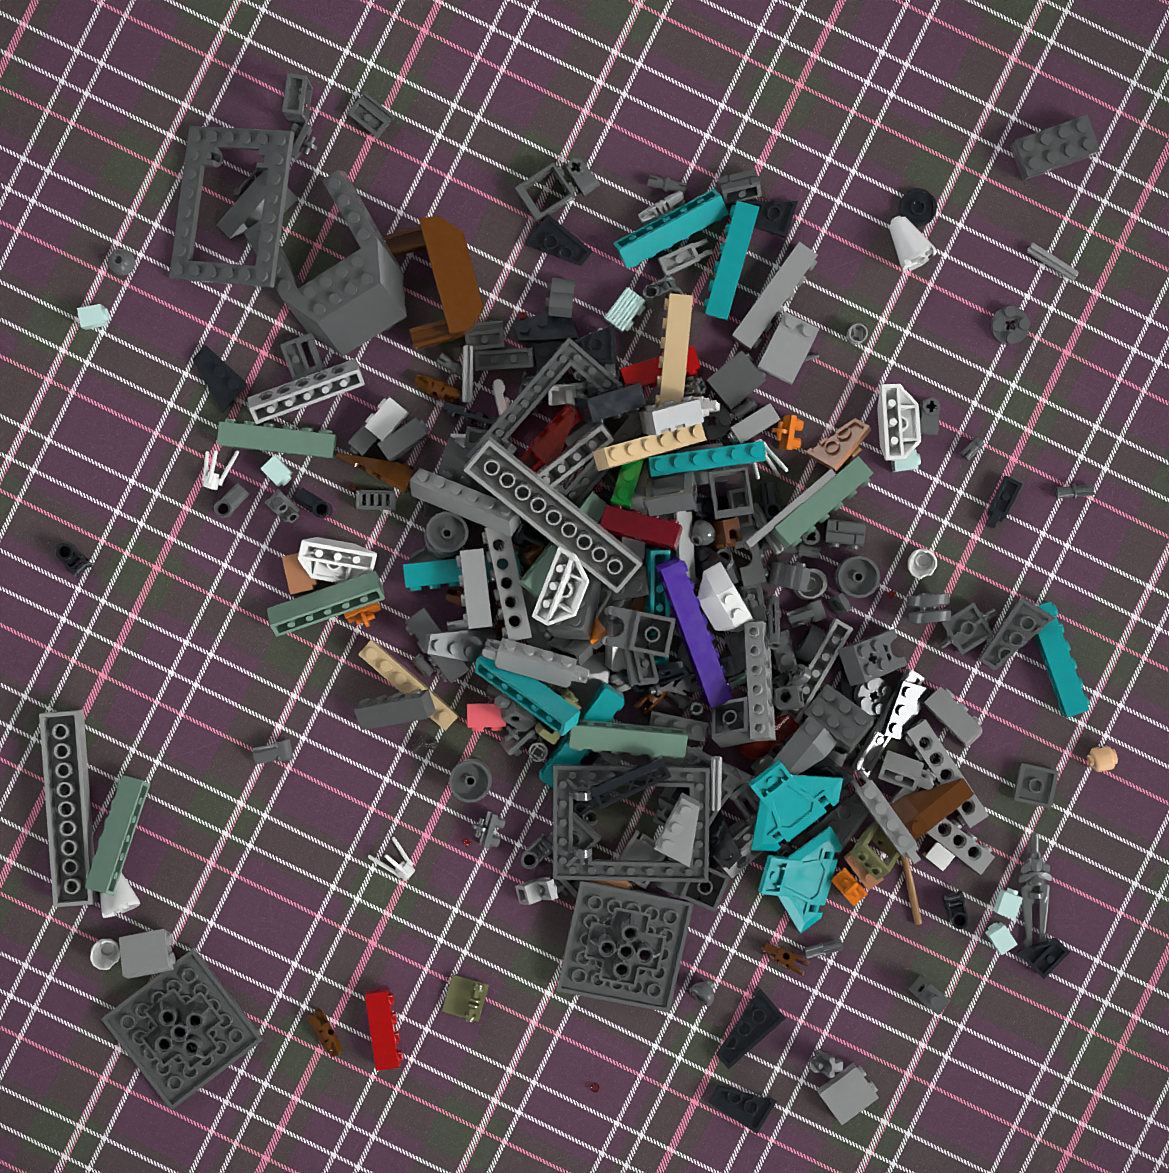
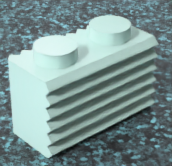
(625, 310)

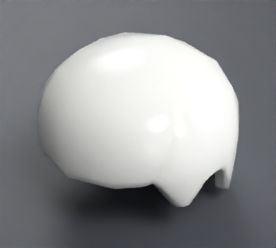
(922, 563)
(105, 954)

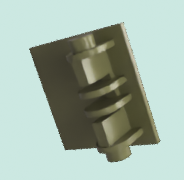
(465, 998)

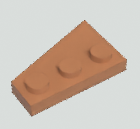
(838, 448)

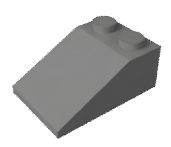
(788, 348)

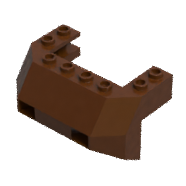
(452, 275)

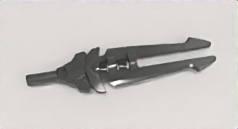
(1034, 873)

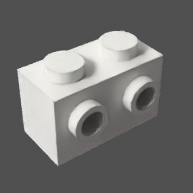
(386, 418)

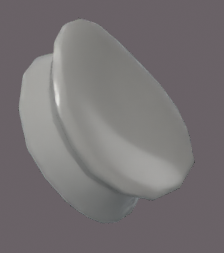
(816, 585)

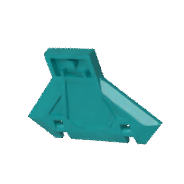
(789, 804)
(803, 878)

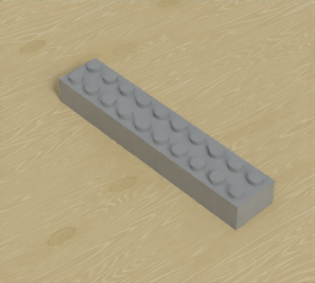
(552, 514)
(67, 806)

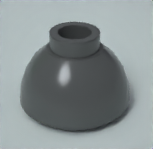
(121, 262)
(702, 533)
(703, 992)

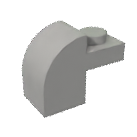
(536, 890)

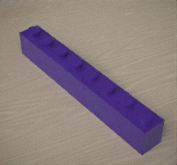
(694, 631)

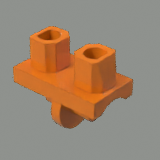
(786, 431)
(363, 614)
(849, 886)

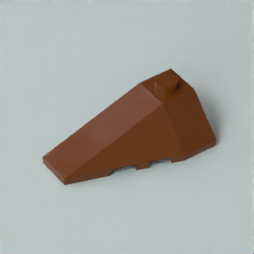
(387, 471)
(929, 807)

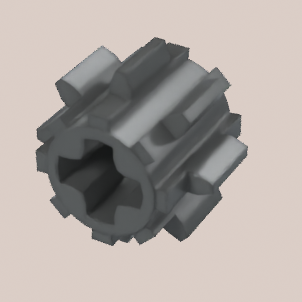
(694, 386)

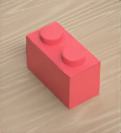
(484, 715)

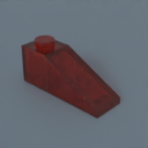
(784, 727)

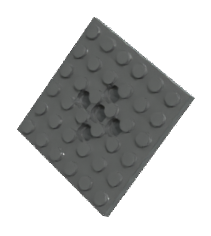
(602, 916)
(184, 991)

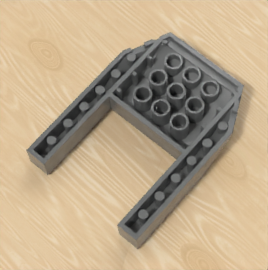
(355, 295)

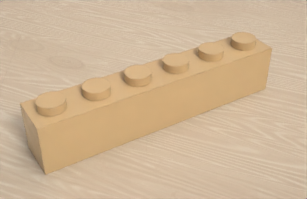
(675, 348)
(648, 446)
(405, 680)

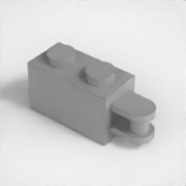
(905, 772)

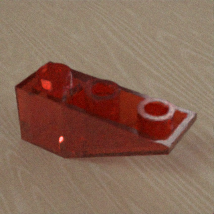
(552, 442)

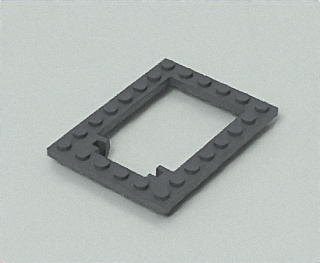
(201, 143)
(567, 355)
(577, 863)

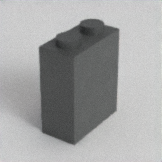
(736, 380)

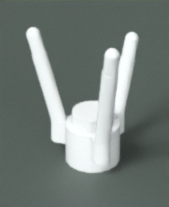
(778, 461)
(211, 479)
(402, 870)

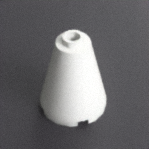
(910, 244)
(122, 901)

